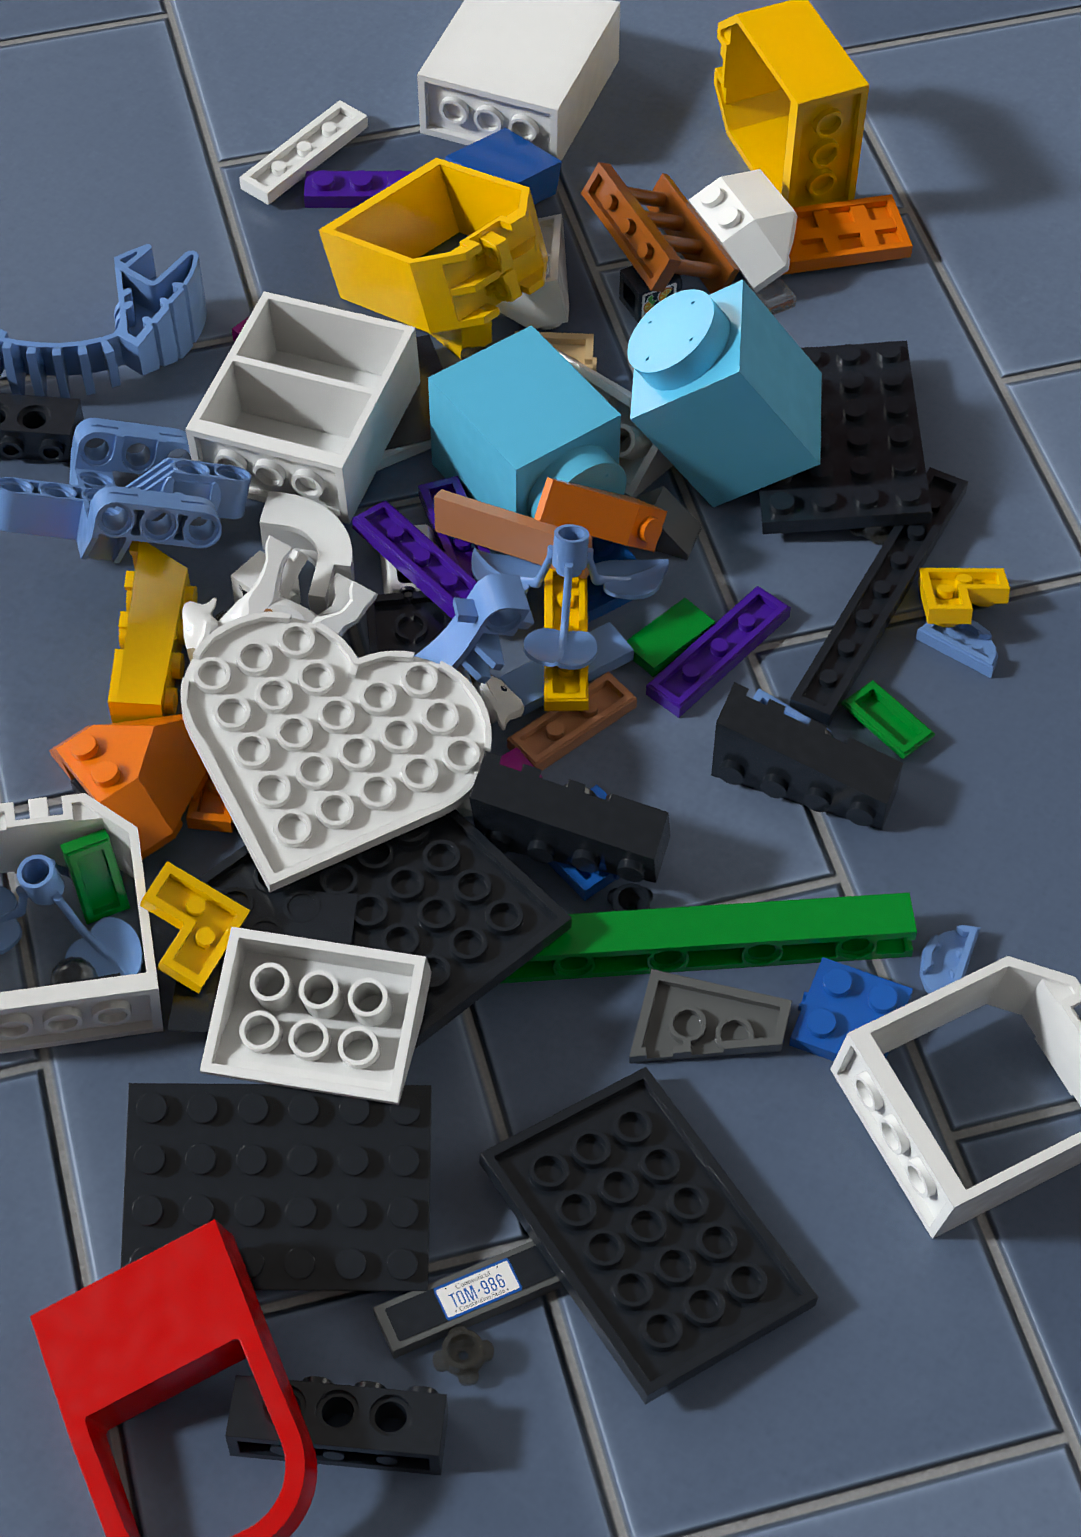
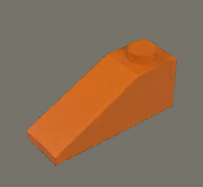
(602, 513)

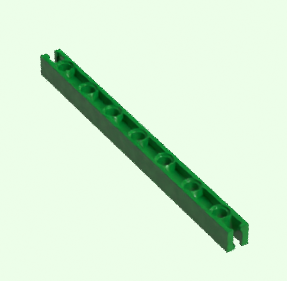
(727, 937)

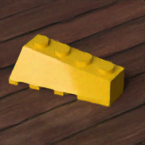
(150, 637)

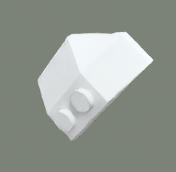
(750, 224)

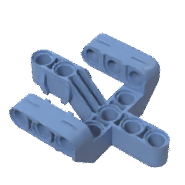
(110, 517)

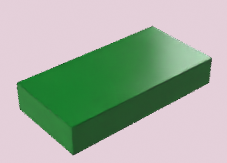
(669, 636)
(95, 876)

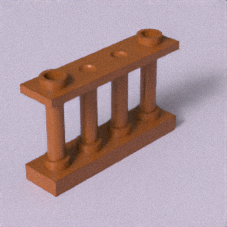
(644, 244)

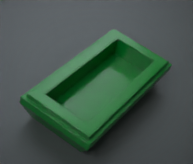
(887, 719)

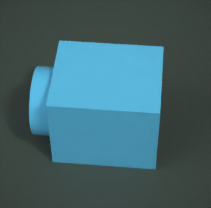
(725, 392)
(520, 418)

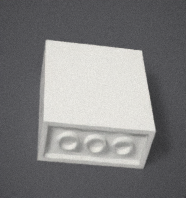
(519, 70)
(308, 401)

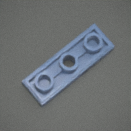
(528, 679)

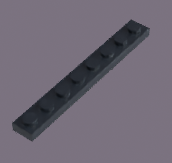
(874, 604)

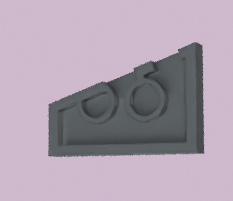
(705, 1019)

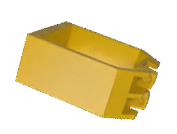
(792, 101)
(381, 243)

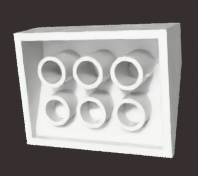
(316, 1015)

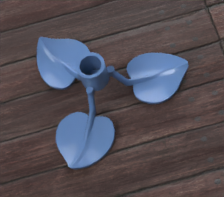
(570, 556)
(109, 946)

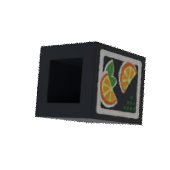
(638, 296)

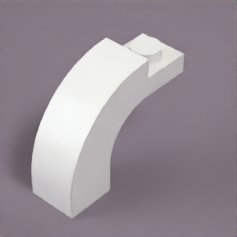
(315, 533)

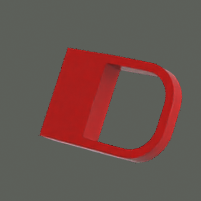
(150, 1338)

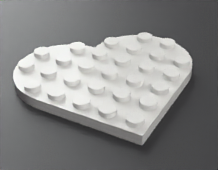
(325, 745)

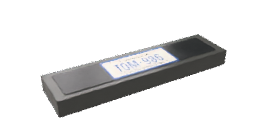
(465, 1298)

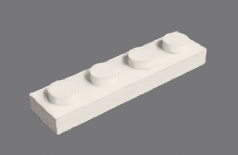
(303, 152)

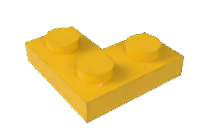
(950, 591)
(203, 922)

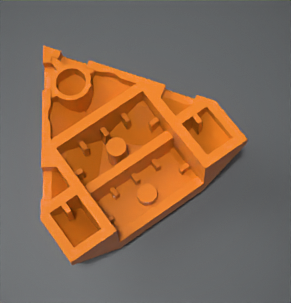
(138, 771)

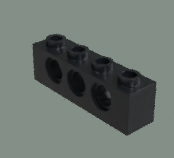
(38, 427)
(360, 1443)

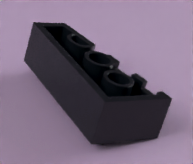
(802, 761)
(567, 822)

